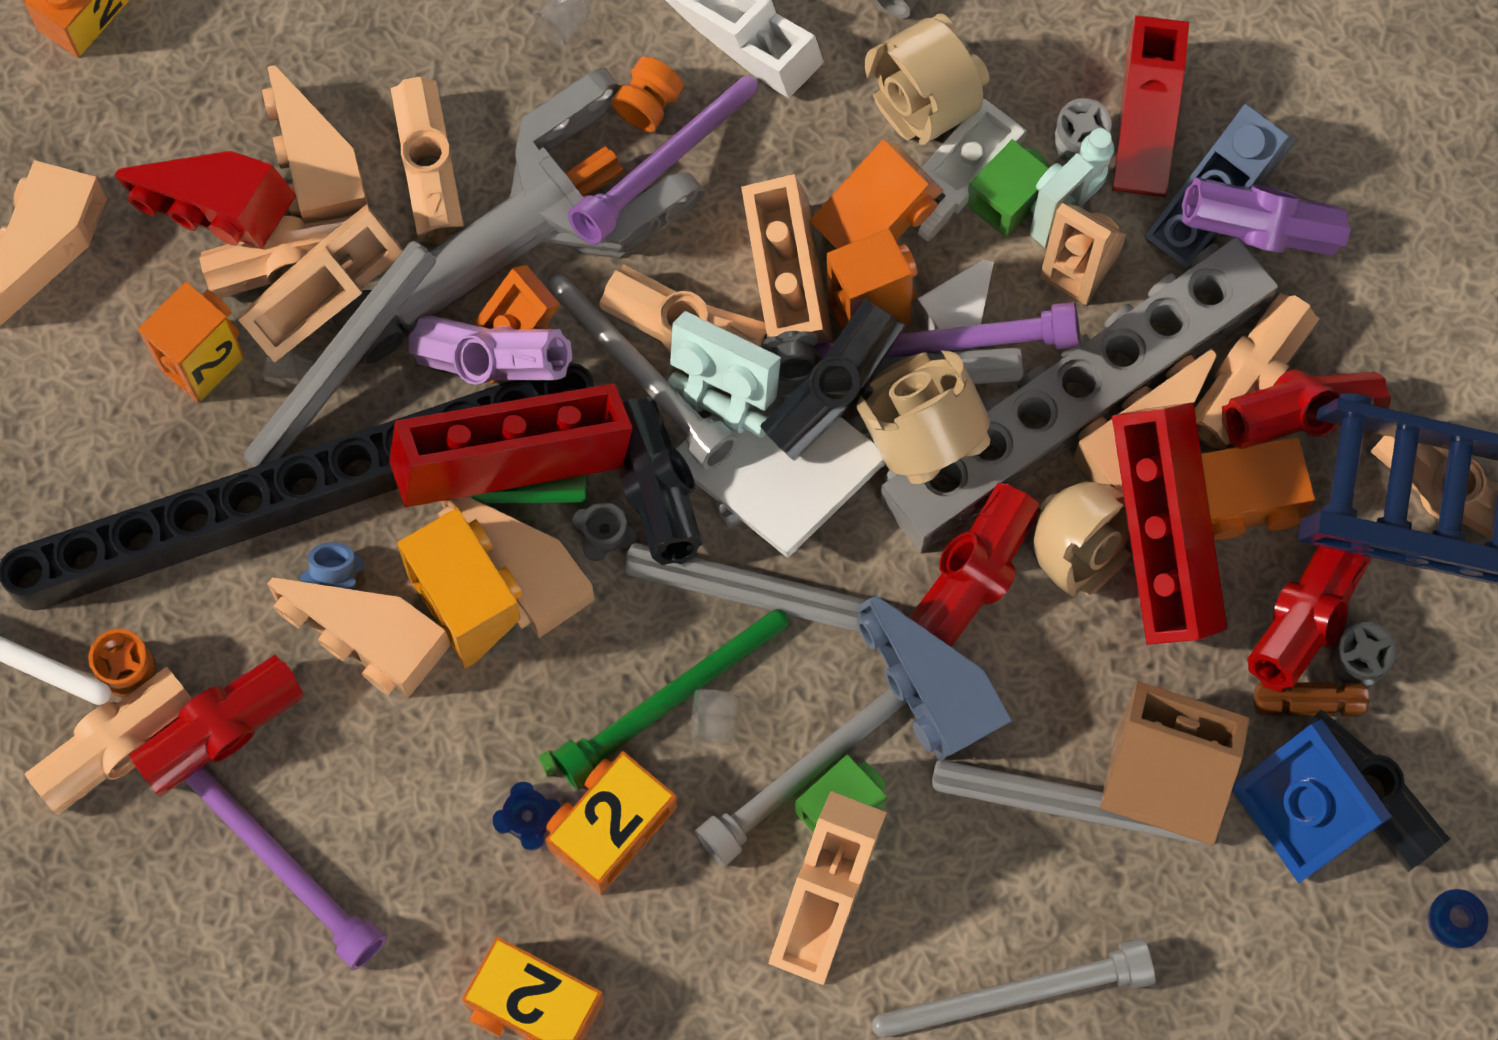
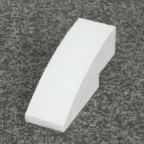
(756, 39)

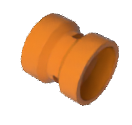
(647, 94)
(114, 654)

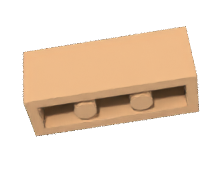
(786, 258)

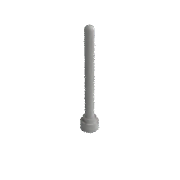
(708, 440)
(725, 835)
(1126, 966)

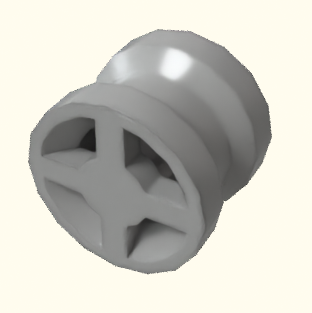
(1077, 120)

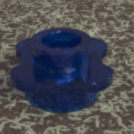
(510, 819)

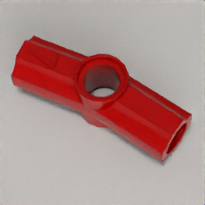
(1293, 405)
(977, 564)
(1307, 617)
(216, 724)

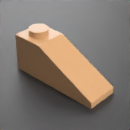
(1081, 251)

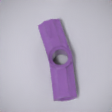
(1265, 217)

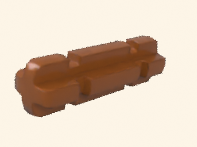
(1311, 697)

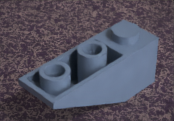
(1240, 157)
(942, 687)

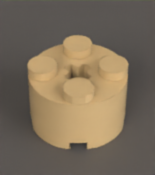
(926, 79)
(925, 415)

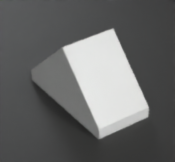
(956, 301)

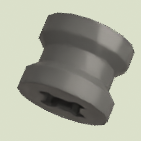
(1373, 647)

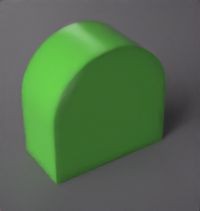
(547, 763)

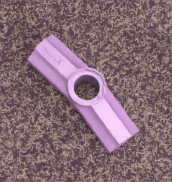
(490, 354)

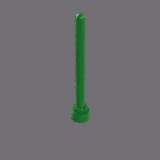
(581, 758)

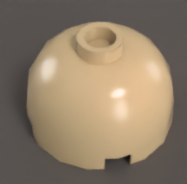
(1082, 536)

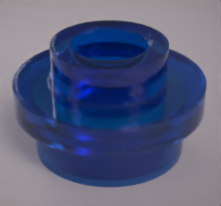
(1442, 926)

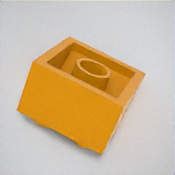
(461, 584)

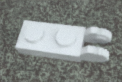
(963, 158)

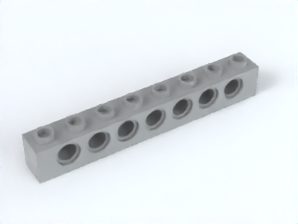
(1225, 272)

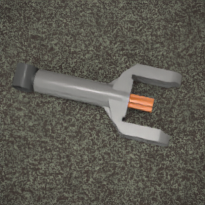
(538, 210)

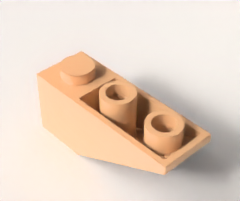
(319, 158)
(47, 230)
(1097, 448)
(541, 565)
(375, 629)

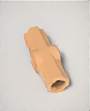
(424, 134)
(1255, 363)
(106, 740)

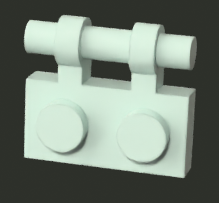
(1071, 183)
(729, 363)

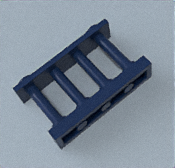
(1391, 535)

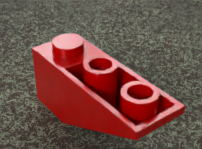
(1150, 105)
(216, 191)

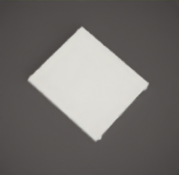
(783, 496)

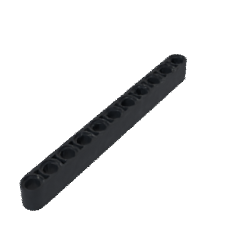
(220, 500)

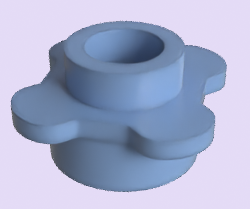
(333, 566)

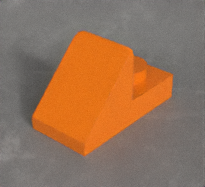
(519, 303)

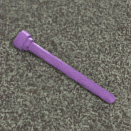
(597, 215)
(1054, 326)
(355, 938)

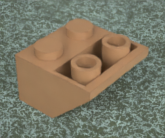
(1174, 763)

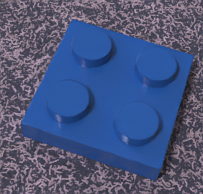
(1310, 801)

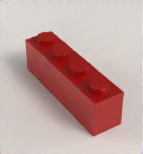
(509, 444)
(1169, 523)

